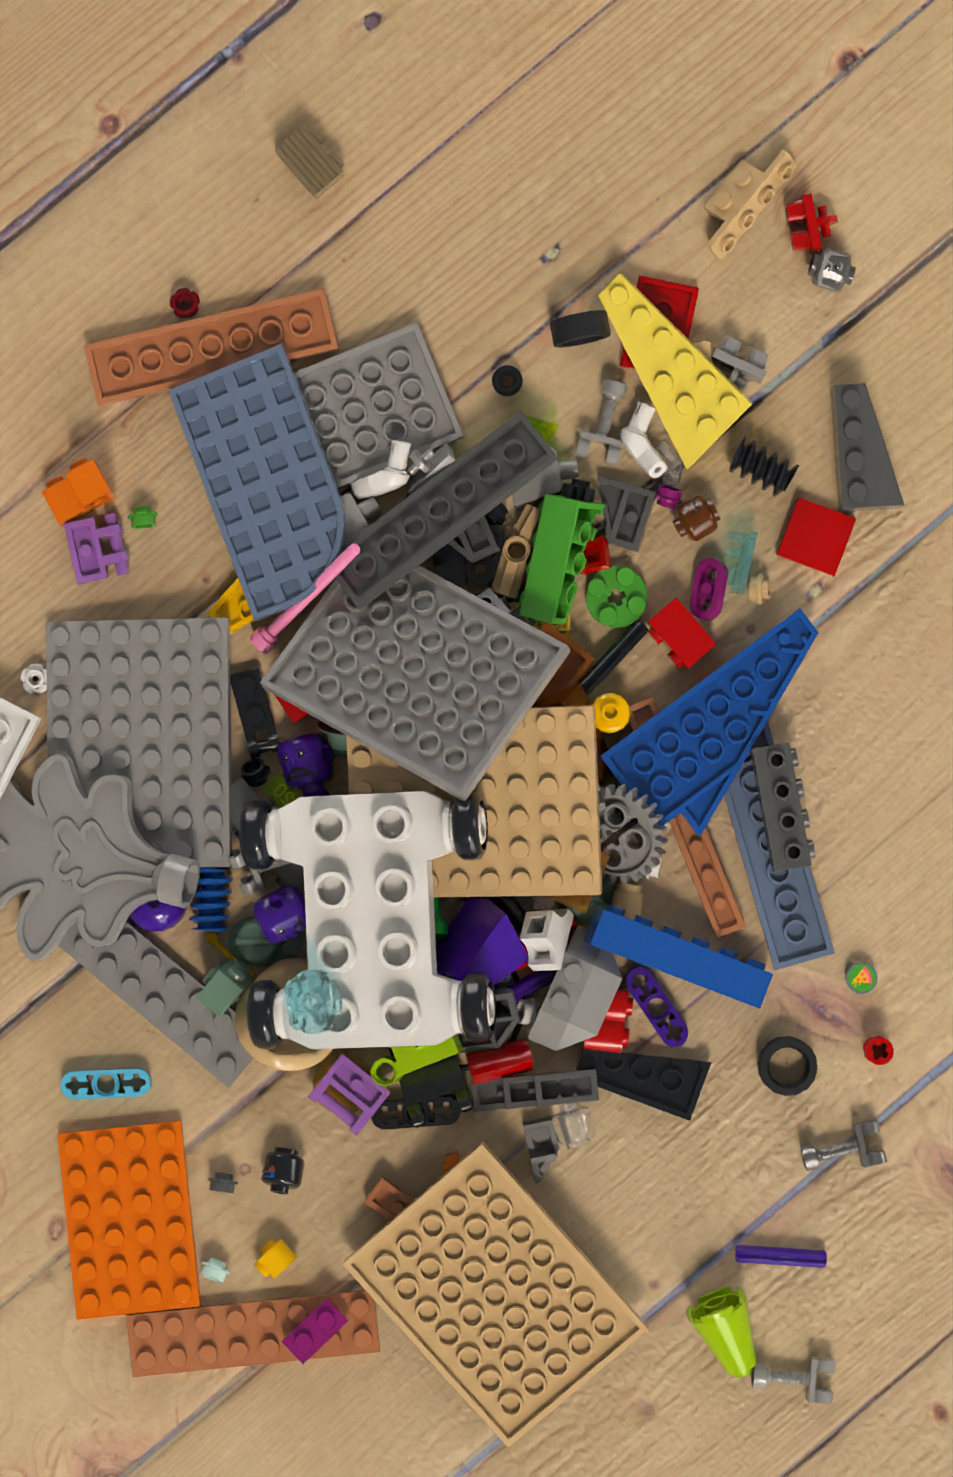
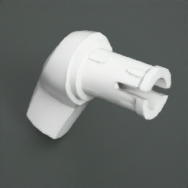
(638, 444)
(387, 479)

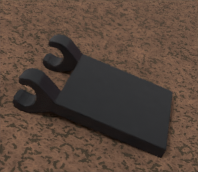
(431, 1083)

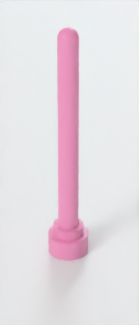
(265, 637)

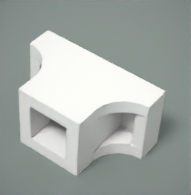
(546, 937)

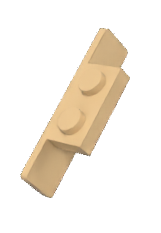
(743, 199)

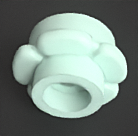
(214, 1270)

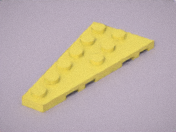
(683, 384)

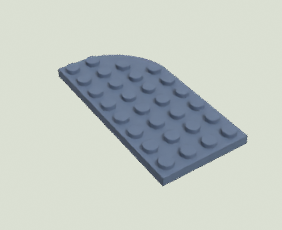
(264, 477)

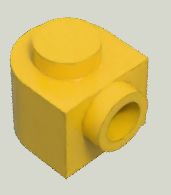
(274, 1258)

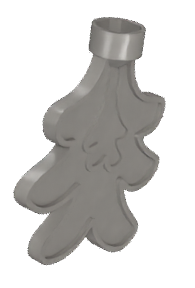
(81, 859)

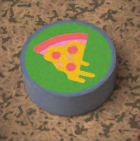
(861, 977)

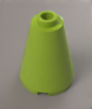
(726, 1329)

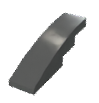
(536, 1090)

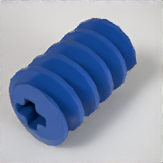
(211, 900)

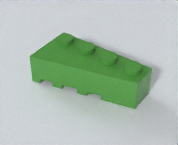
(557, 557)

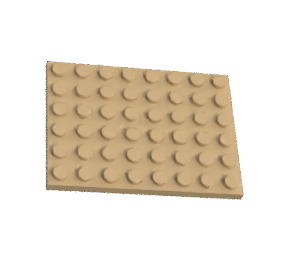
(537, 805)
(495, 1294)

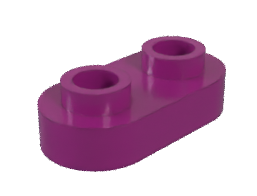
(708, 589)

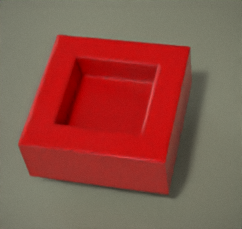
(597, 556)

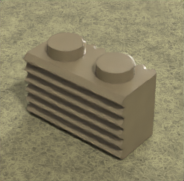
(310, 161)

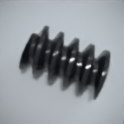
(762, 467)

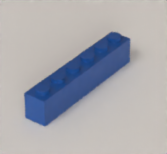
(678, 957)

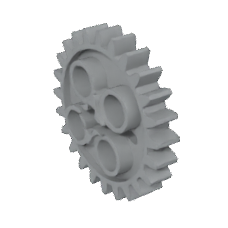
(635, 856)

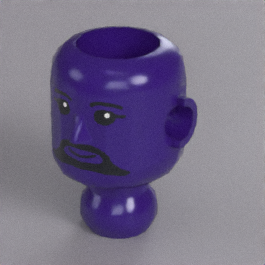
(306, 763)
(281, 914)

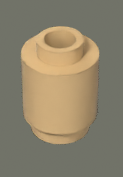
(628, 898)

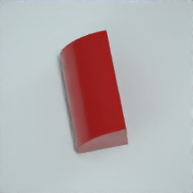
(499, 1063)

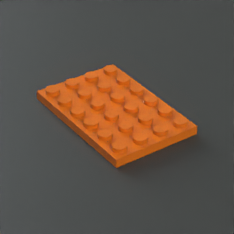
(129, 1219)

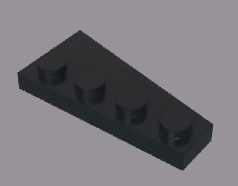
(649, 1079)

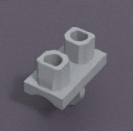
(751, 369)
(428, 465)

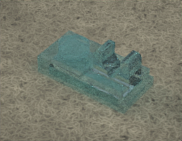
(738, 575)

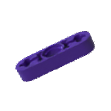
(676, 1021)

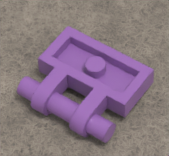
(87, 550)

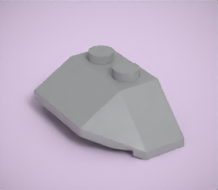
(577, 995)

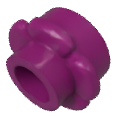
(668, 496)

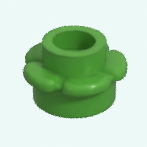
(142, 517)

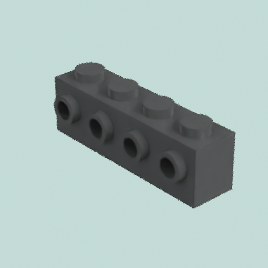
(781, 806)

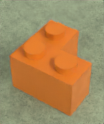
(79, 492)

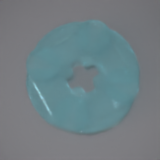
(299, 993)

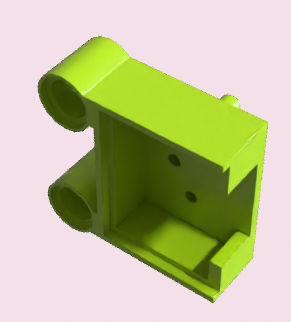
(414, 1057)

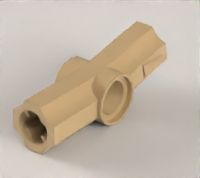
(510, 570)

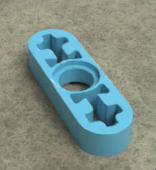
(82, 1076)

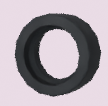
(580, 328)
(810, 1062)

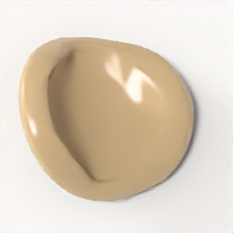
(289, 1054)

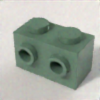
(225, 985)

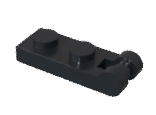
(254, 711)

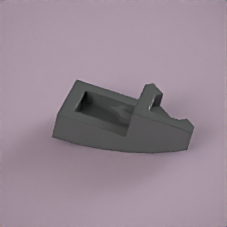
(541, 1145)

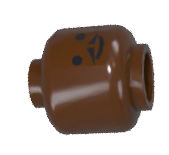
(696, 518)

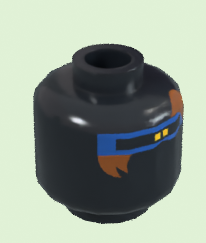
(282, 1170)

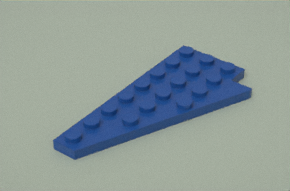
(702, 738)

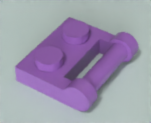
(356, 1086)

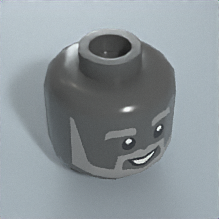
(831, 269)

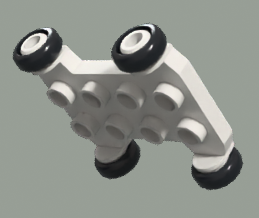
(371, 915)

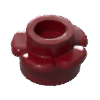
(181, 295)

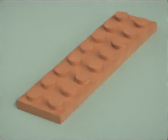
(193, 348)
(243, 1333)

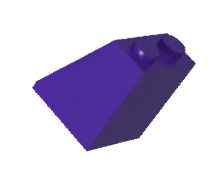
(480, 942)

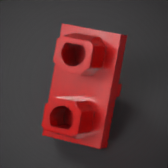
(804, 210)

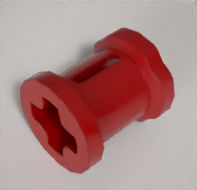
(887, 1047)

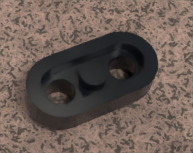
(490, 562)

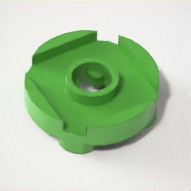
(632, 604)

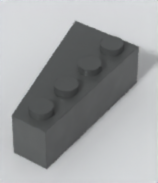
(861, 456)

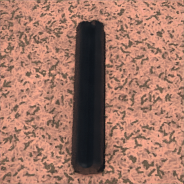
(613, 656)

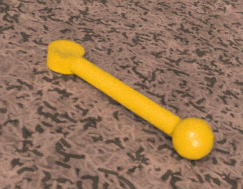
(212, 938)

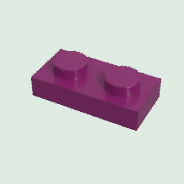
(315, 1330)

